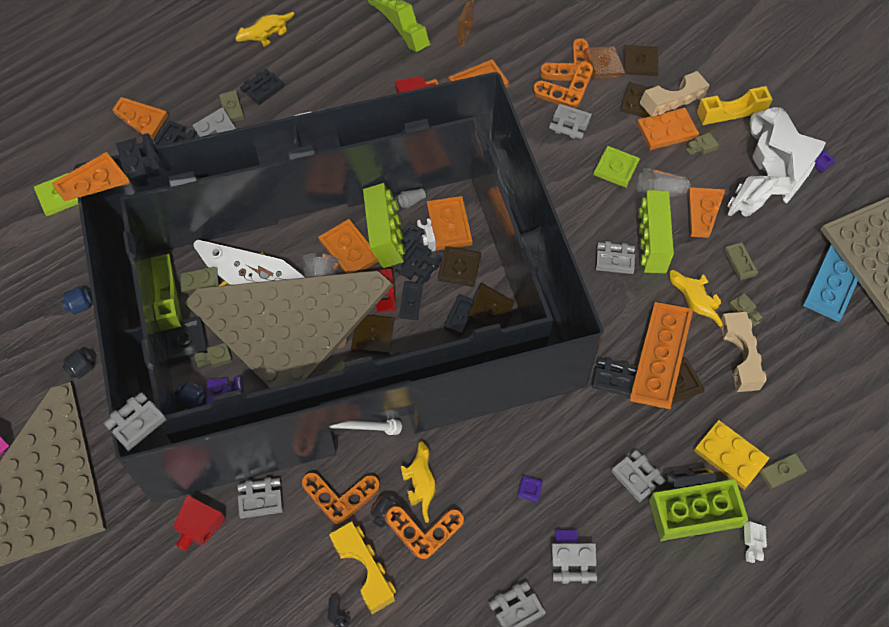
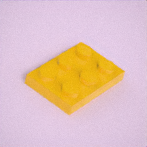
(731, 454)

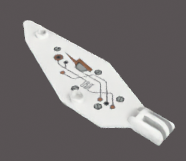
(243, 266)

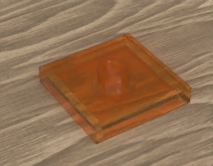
(465, 22)
(604, 62)

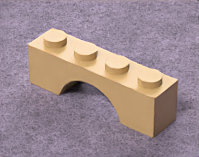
(659, 100)
(738, 330)

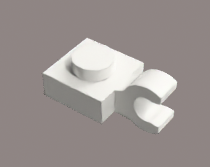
(428, 237)
(756, 539)

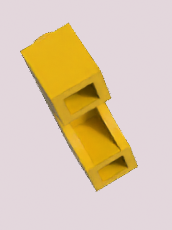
(714, 110)
(349, 544)

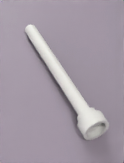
(391, 427)

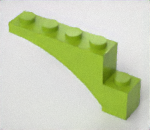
(403, 18)
(166, 299)

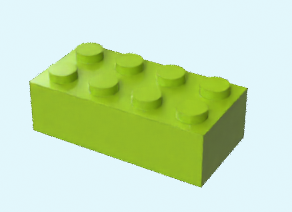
(383, 225)
(655, 231)
(698, 510)

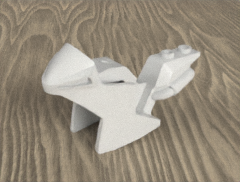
(785, 172)

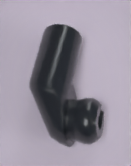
(335, 615)

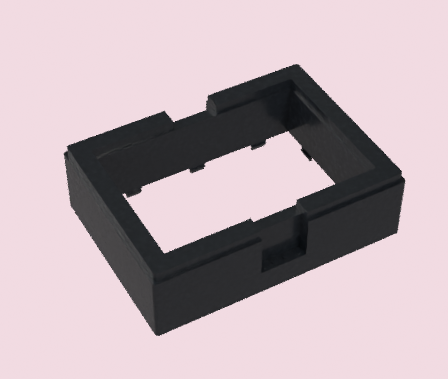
(306, 165)

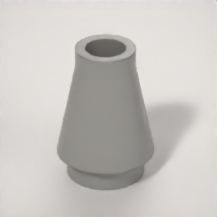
(410, 198)

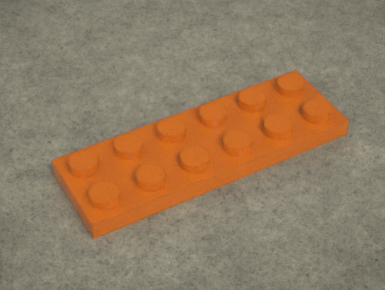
(662, 355)

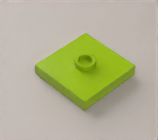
(616, 166)
(50, 199)

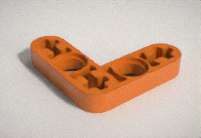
(570, 67)
(571, 92)
(341, 503)
(426, 537)

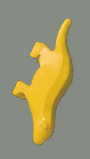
(263, 28)
(696, 295)
(421, 478)

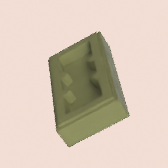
(231, 106)
(740, 261)
(783, 471)

